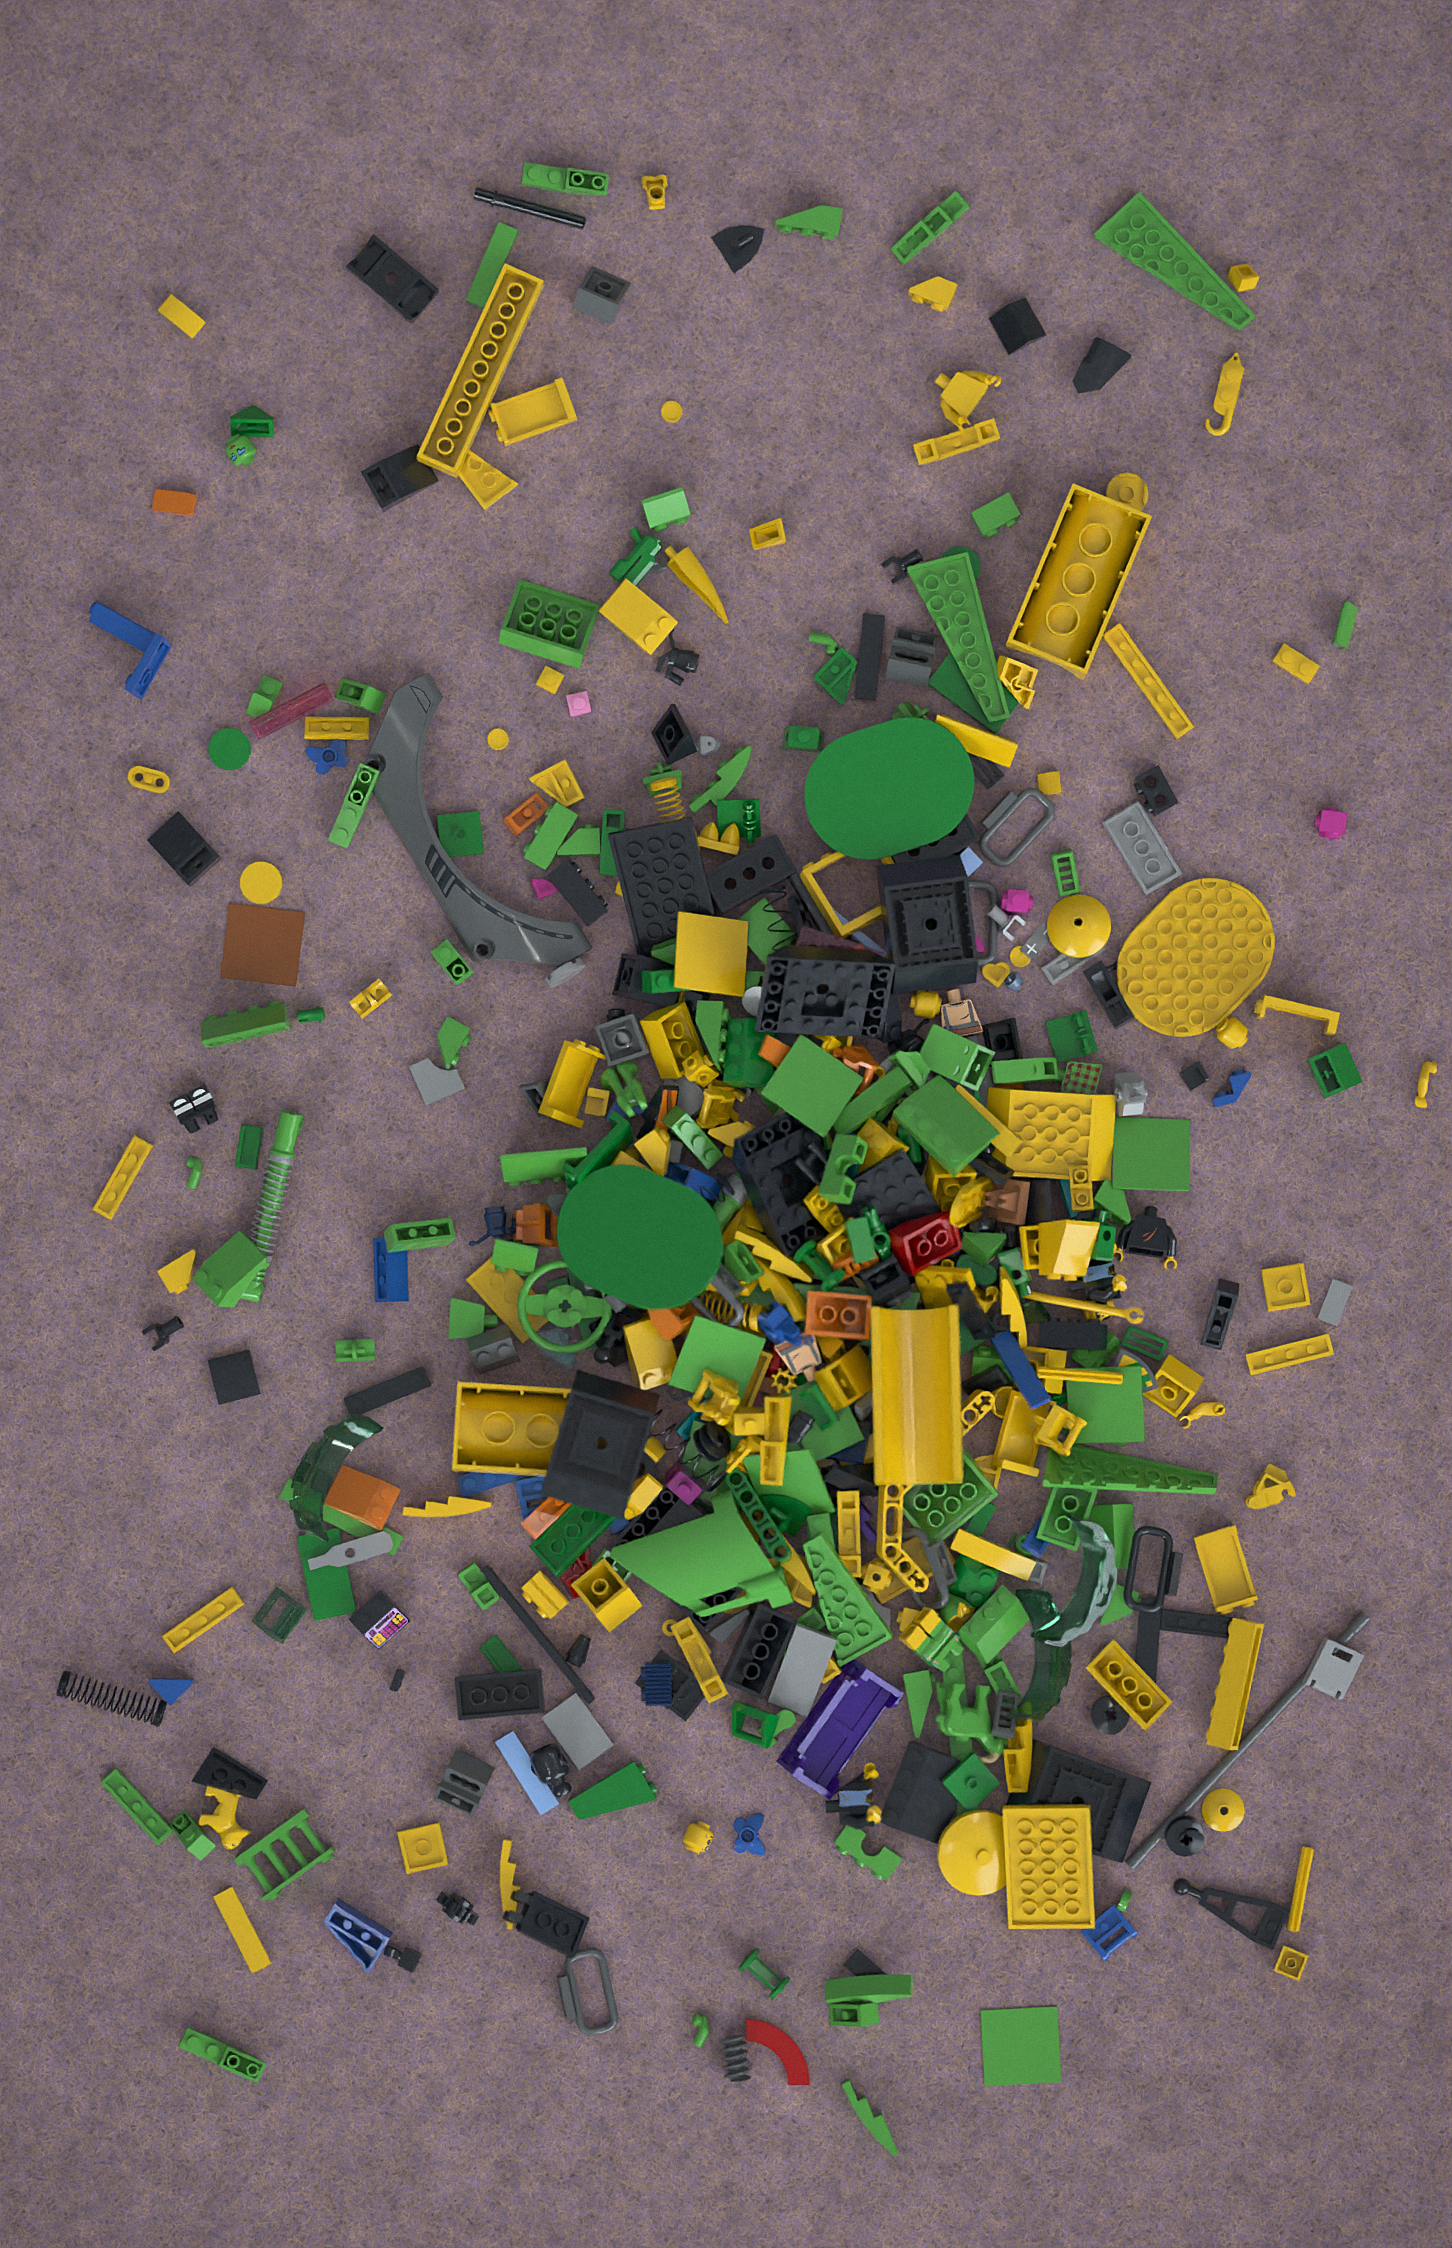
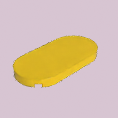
(969, 1202)

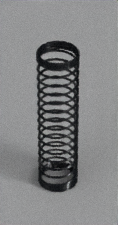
(62, 1690)

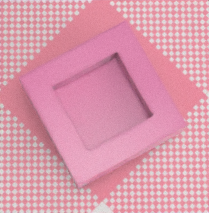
(578, 704)

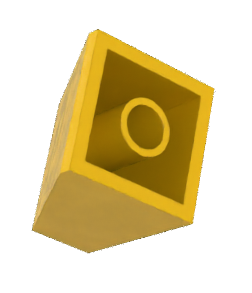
(1066, 1248)
(606, 1595)

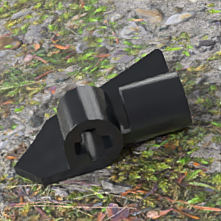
(1099, 366)

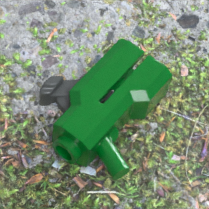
(642, 558)

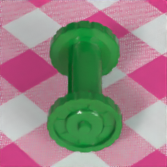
(819, 1265)
(763, 1973)

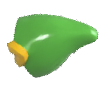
(956, 1612)

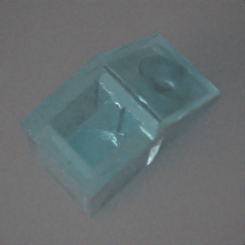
(558, 1337)

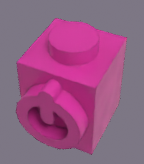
(1331, 823)
(1016, 901)

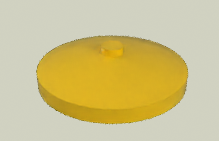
(974, 1852)

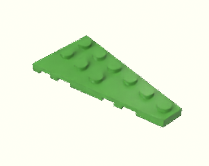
(843, 1603)

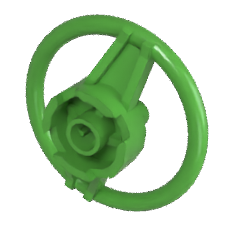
(548, 1306)

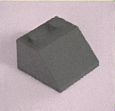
(601, 295)
(493, 1349)

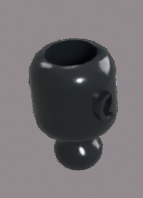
(551, 1767)

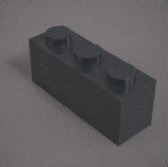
(578, 892)
(1073, 1334)

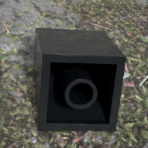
(629, 980)

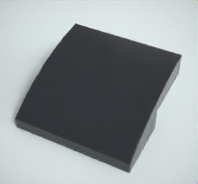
(234, 1377)

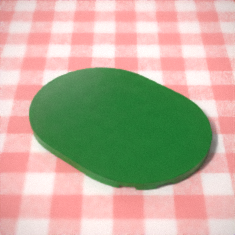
(889, 788)
(640, 1237)

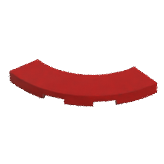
(782, 2046)

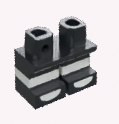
(186, 1112)

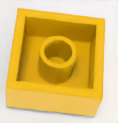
(1290, 1962)

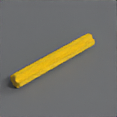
(1080, 1375)
(1300, 1888)

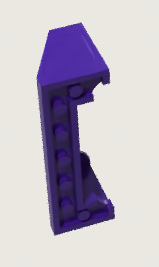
(837, 1727)

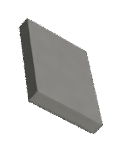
(577, 1731)

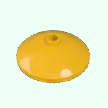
(1083, 939)

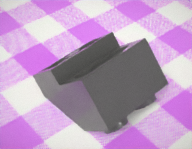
(911, 656)
(464, 1782)

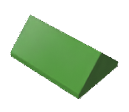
(1118, 1526)

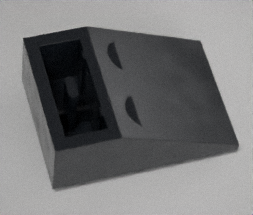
(398, 478)
(184, 849)

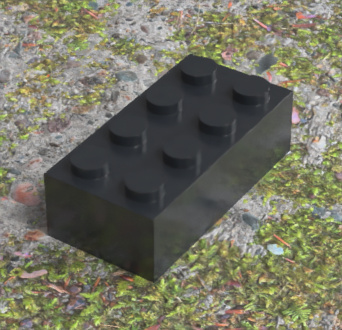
(499, 1694)

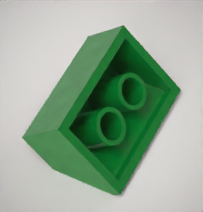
(742, 1060)

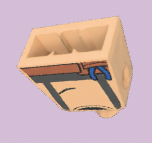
(959, 1015)
(801, 1357)

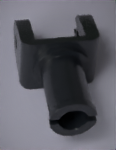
(904, 562)
(164, 1330)

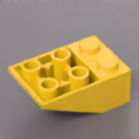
(846, 1378)

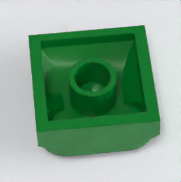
(974, 1580)

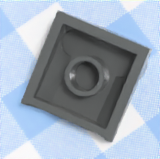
(622, 1038)

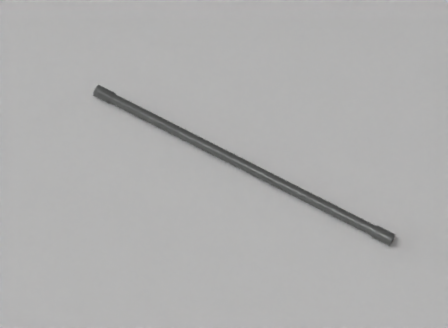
(1141, 1852)

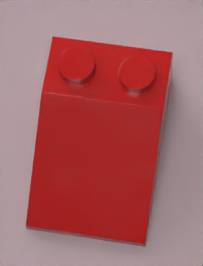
(924, 1241)

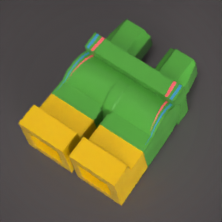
(931, 1639)

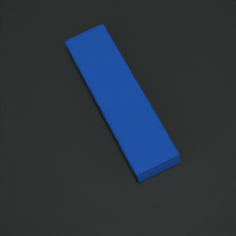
(1020, 1369)

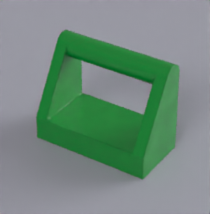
(819, 1407)
(769, 1724)

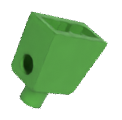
(468, 1319)

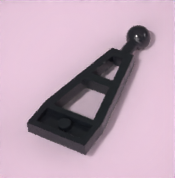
(602, 1354)
(1269, 1927)

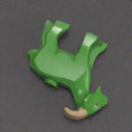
(968, 1722)

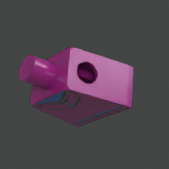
(683, 1483)

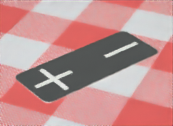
(1036, 941)

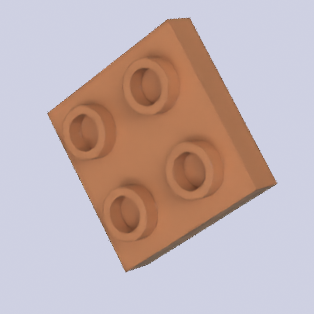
(1008, 1202)

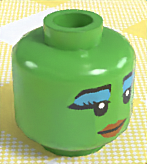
(240, 450)

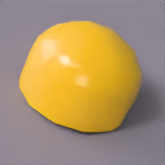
(1001, 1396)

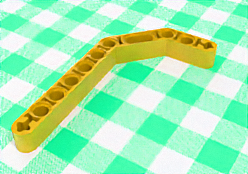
(896, 1501)

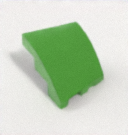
(760, 938)

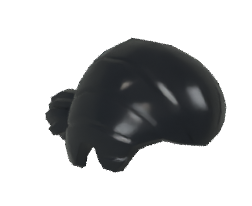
(985, 1226)

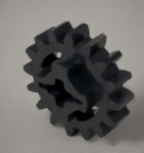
(457, 1908)

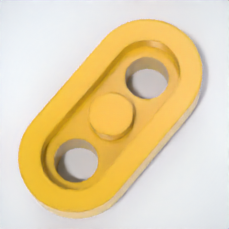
(149, 779)

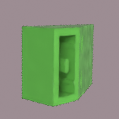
(713, 1024)
(955, 1057)

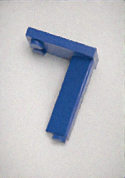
(151, 643)

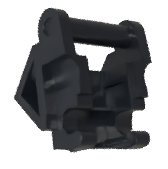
(891, 1290)

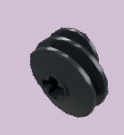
(712, 1441)
(1109, 1726)
(1183, 1845)

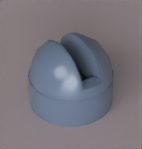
(1013, 981)

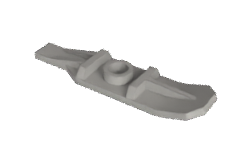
(363, 1547)

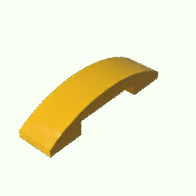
(957, 442)
(849, 1530)
(699, 1660)

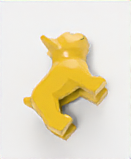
(224, 1818)

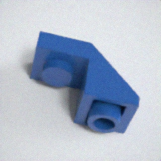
(1237, 1084)

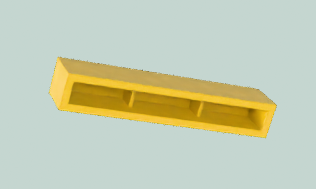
(1234, 1684)

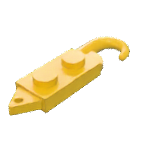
(1227, 394)

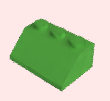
(993, 1624)

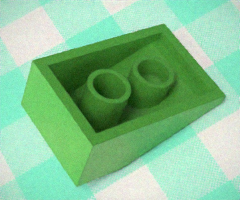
(514, 1256)
(230, 1270)
(1055, 1525)

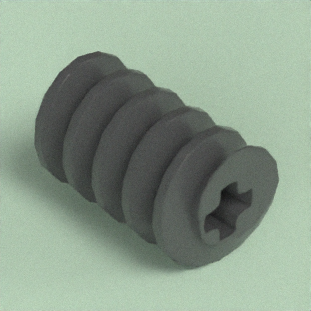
(735, 2058)

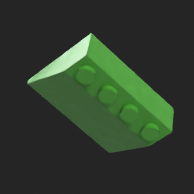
(549, 624)
(244, 1025)
(945, 1124)
(539, 1165)
(945, 1507)

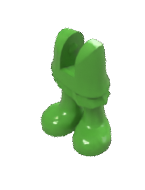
(632, 1093)

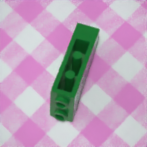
(617, 1791)

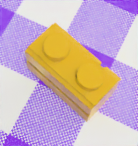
(544, 1595)

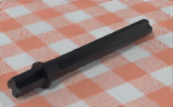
(529, 208)

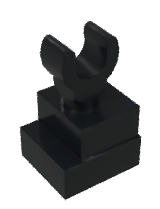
(691, 998)
(407, 1959)

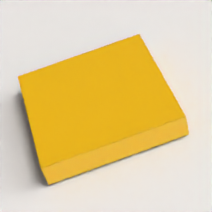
(1285, 1287)
(422, 1848)

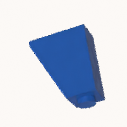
(693, 1179)

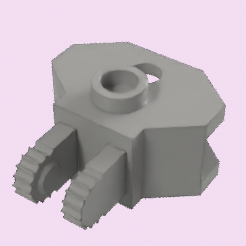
(1129, 1093)

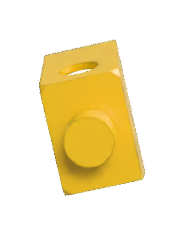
(747, 1421)

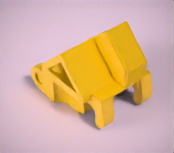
(718, 1104)
(724, 1401)
(1051, 1425)
(1269, 1488)

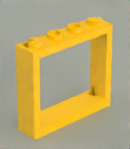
(824, 906)

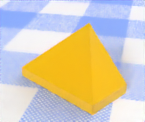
(767, 534)

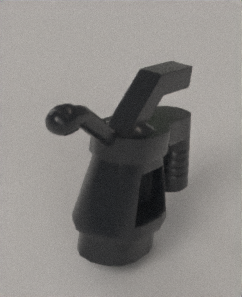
(682, 659)
(909, 1040)
(799, 1426)

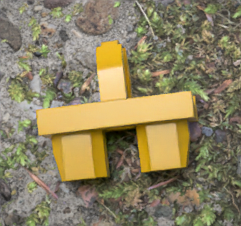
(379, 992)

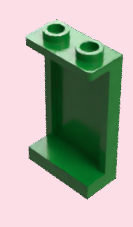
(604, 1153)

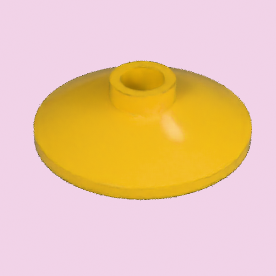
(1223, 1798)

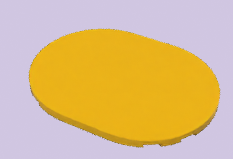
(1195, 957)

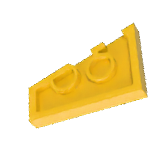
(484, 480)

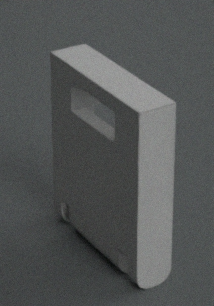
(1330, 1672)

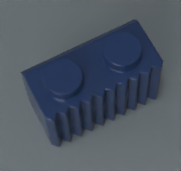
(657, 1683)

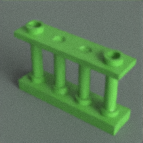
(265, 1846)

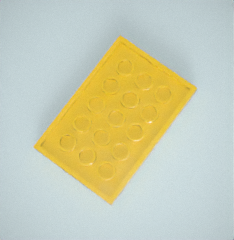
(1049, 1866)

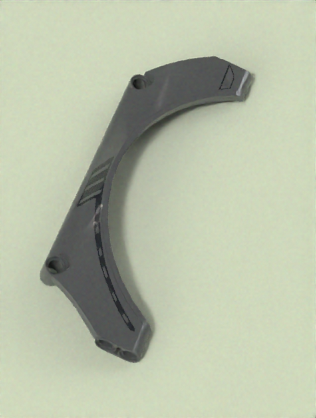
(472, 913)

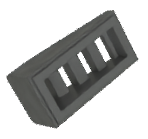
(724, 1629)
(1004, 1732)

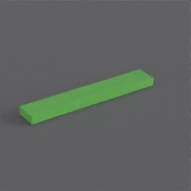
(346, 1522)

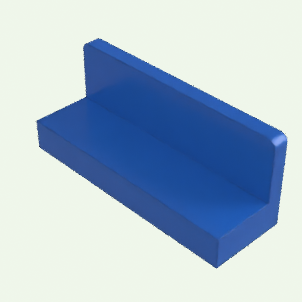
(390, 1273)

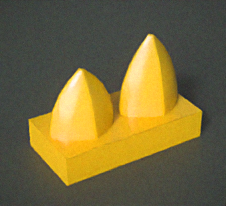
(728, 843)

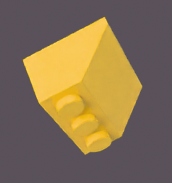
(671, 1039)

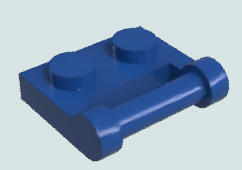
(528, 1490)
(1105, 1926)

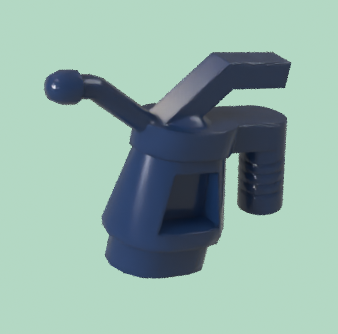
(496, 1221)

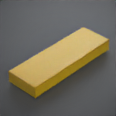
(337, 728)

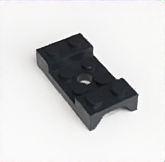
(411, 291)

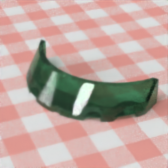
(319, 1467)
(1093, 1590)
(1051, 1662)

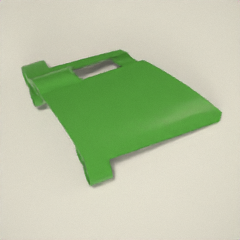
(705, 1560)

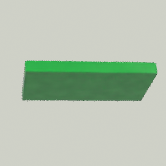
(951, 684)
(570, 1537)
(329, 1585)

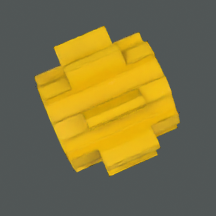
(787, 1374)

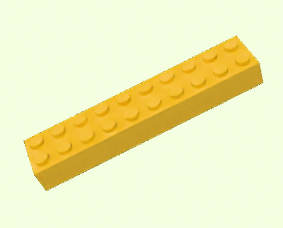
(480, 370)

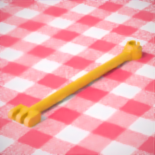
(1115, 1311)

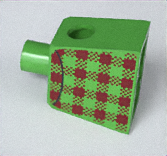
(1079, 1078)

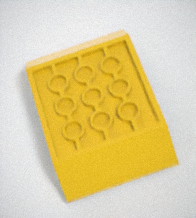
(1056, 1131)

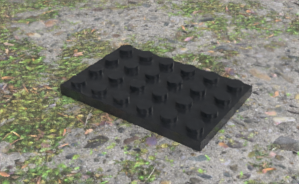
(659, 877)
(896, 1193)

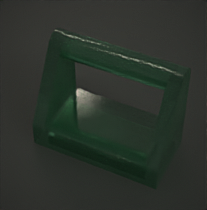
(286, 1621)

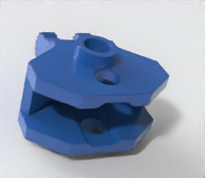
(779, 1325)

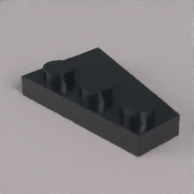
(229, 1775)

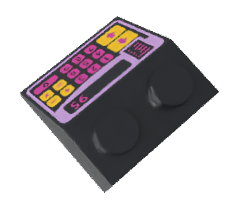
(379, 1619)

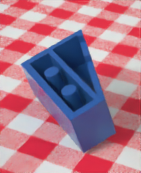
(358, 1933)

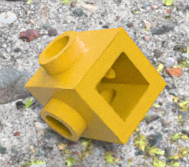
(700, 1068)
(877, 1567)

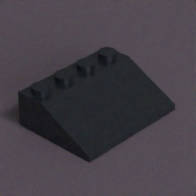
(918, 1798)

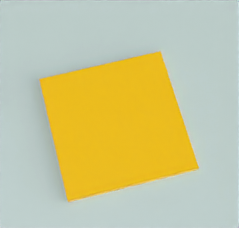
(710, 954)

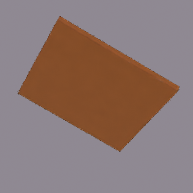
(262, 945)

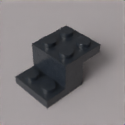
(685, 1687)

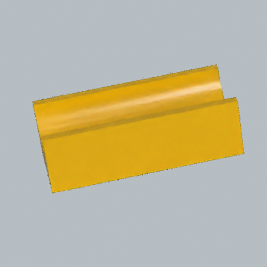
(1078, 580)
(916, 1396)
(508, 1428)

